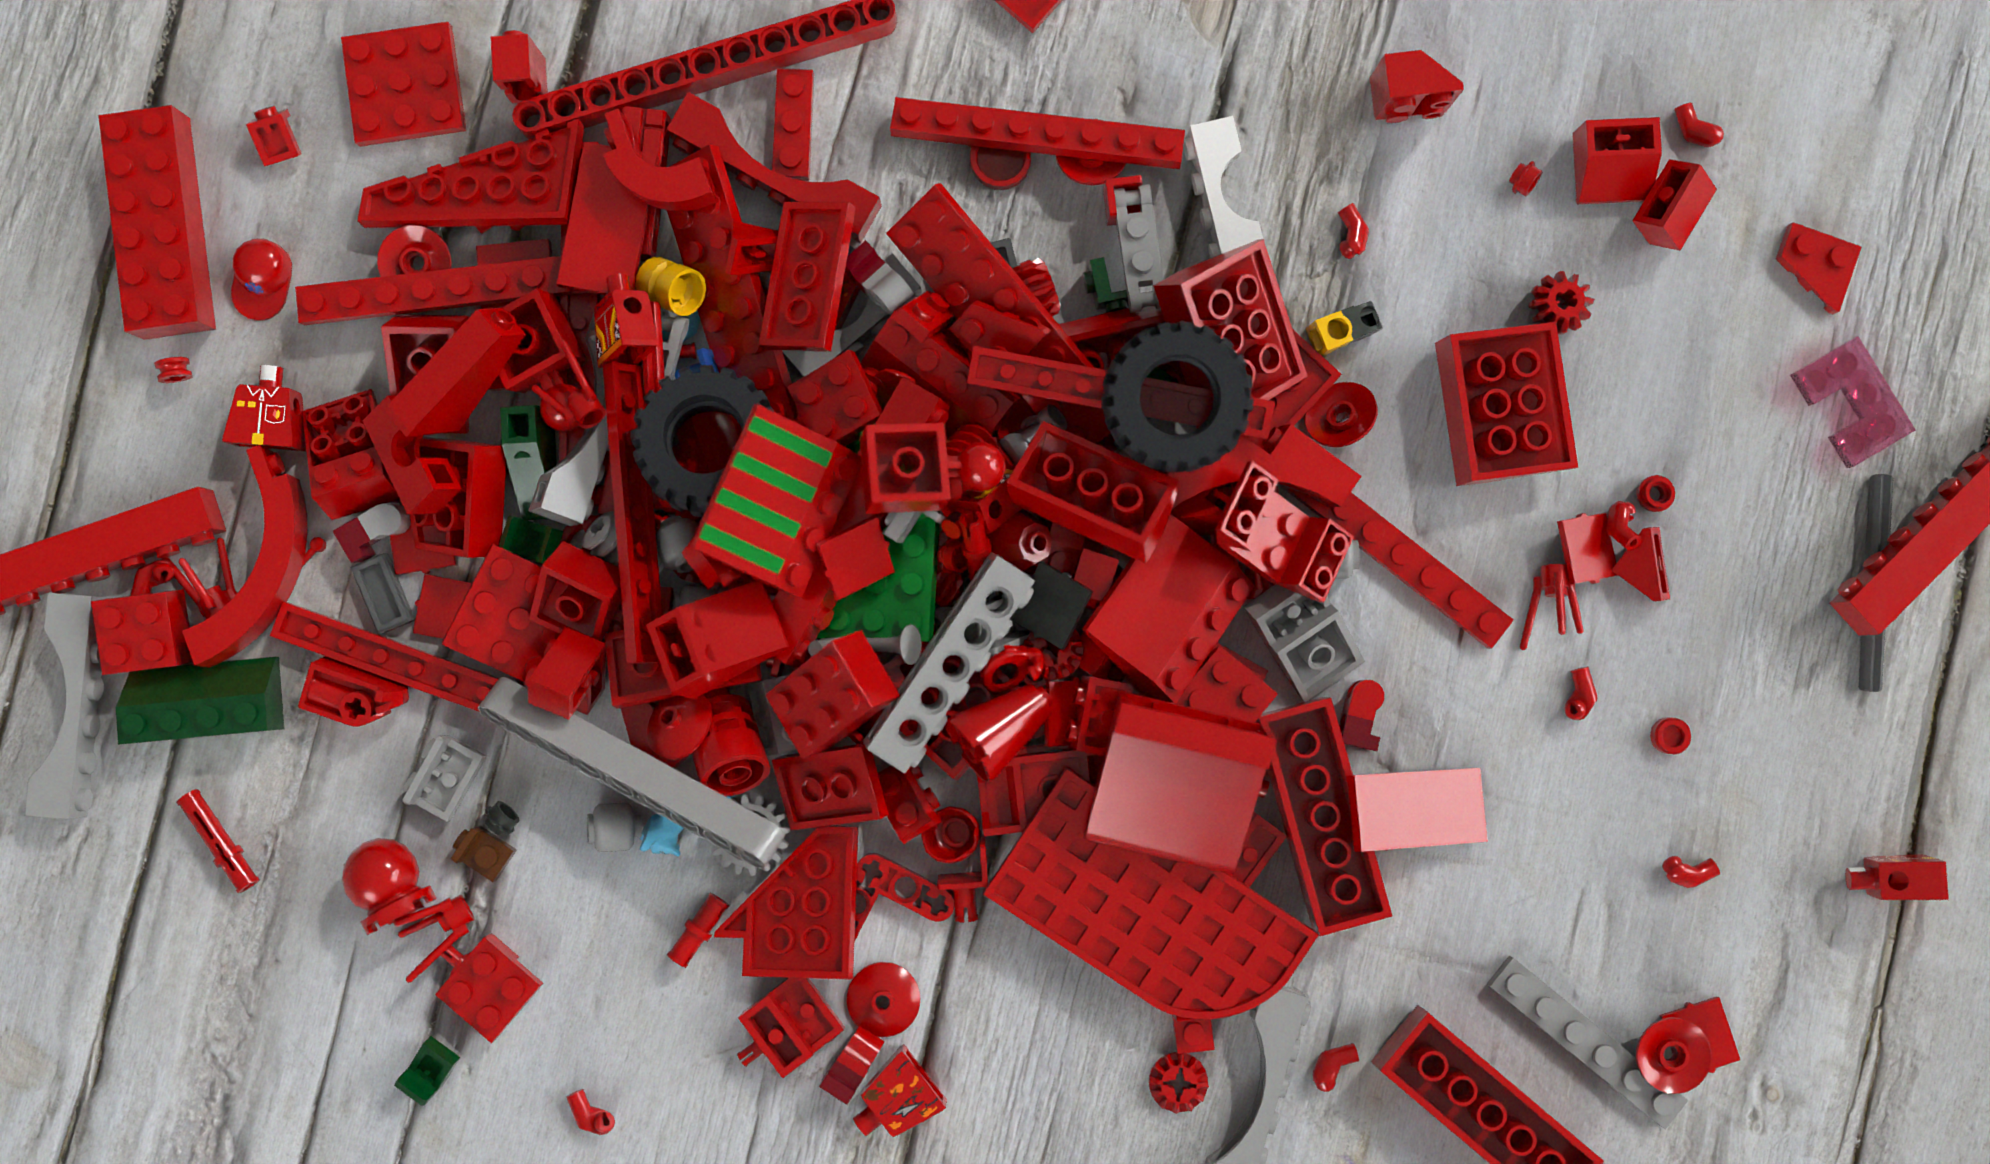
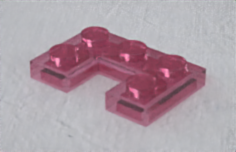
(1878, 411)

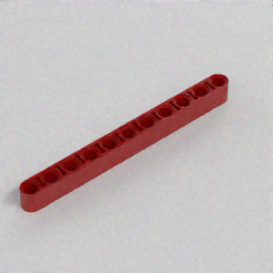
(721, 54)

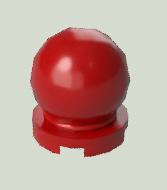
(383, 881)

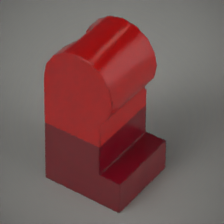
(1359, 713)
(851, 1065)

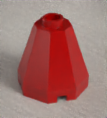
(1021, 540)

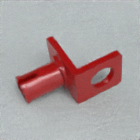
(965, 886)

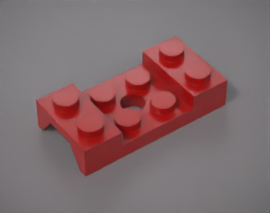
(1017, 791)

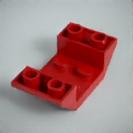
(1280, 538)

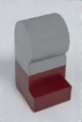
(877, 278)
(369, 528)

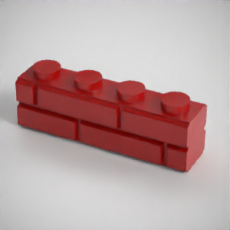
(651, 136)

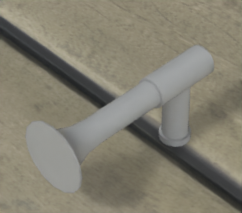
(906, 644)

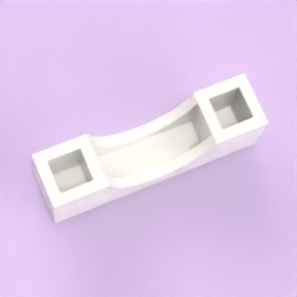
(1213, 149)

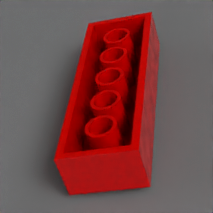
(157, 222)
(1314, 805)
(1474, 1097)

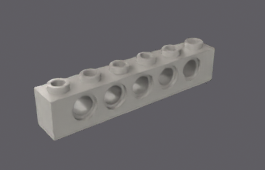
(949, 640)

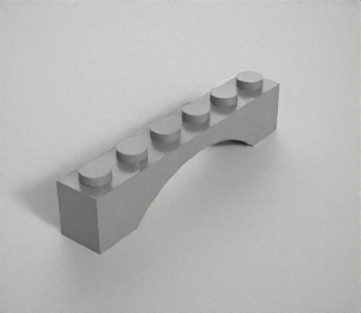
(567, 488)
(63, 780)
(1277, 1028)

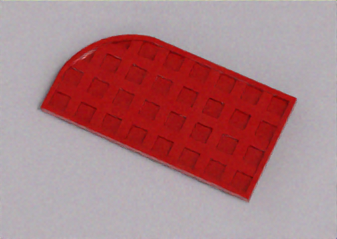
(1153, 924)

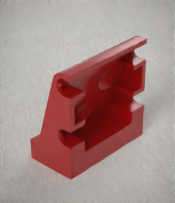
(1179, 782)

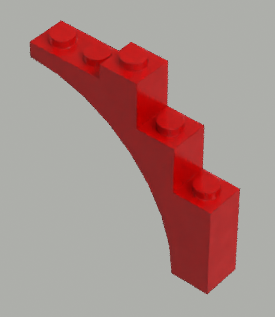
(1288, 457)

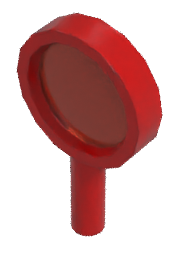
(999, 167)

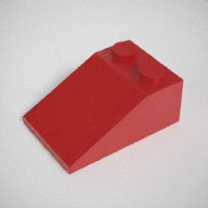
(412, 342)

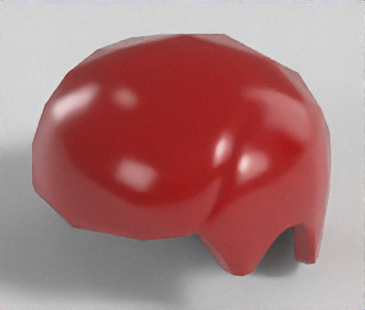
(953, 837)

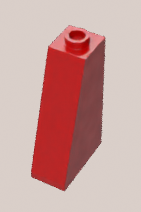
(457, 375)

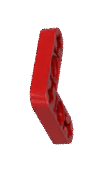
(886, 886)

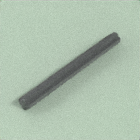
(1878, 532)

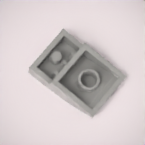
(1304, 639)

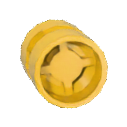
(672, 285)

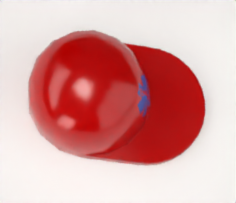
(260, 278)

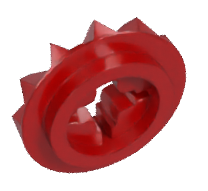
(1067, 659)
(1167, 1069)

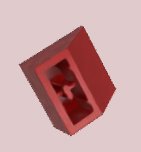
(1412, 86)
(1616, 159)

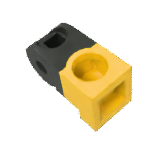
(1343, 328)

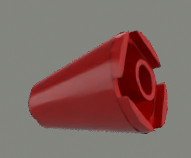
(999, 728)

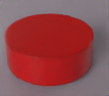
(1670, 735)

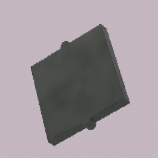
(1054, 605)

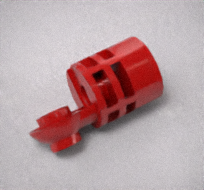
(732, 753)

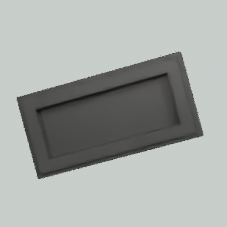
(382, 593)

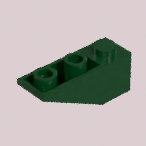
(528, 451)

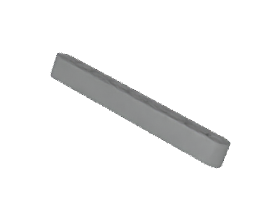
(635, 774)

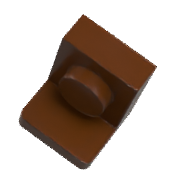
(482, 852)

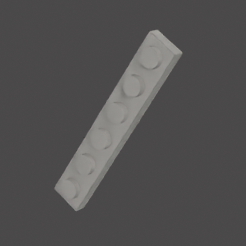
(1583, 1040)

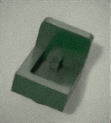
(1097, 282)
(530, 539)
(427, 1071)

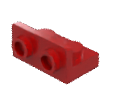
(1093, 713)
(908, 804)

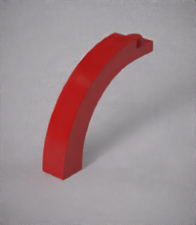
(274, 572)

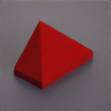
(750, 249)
(1645, 566)

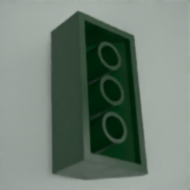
(200, 701)

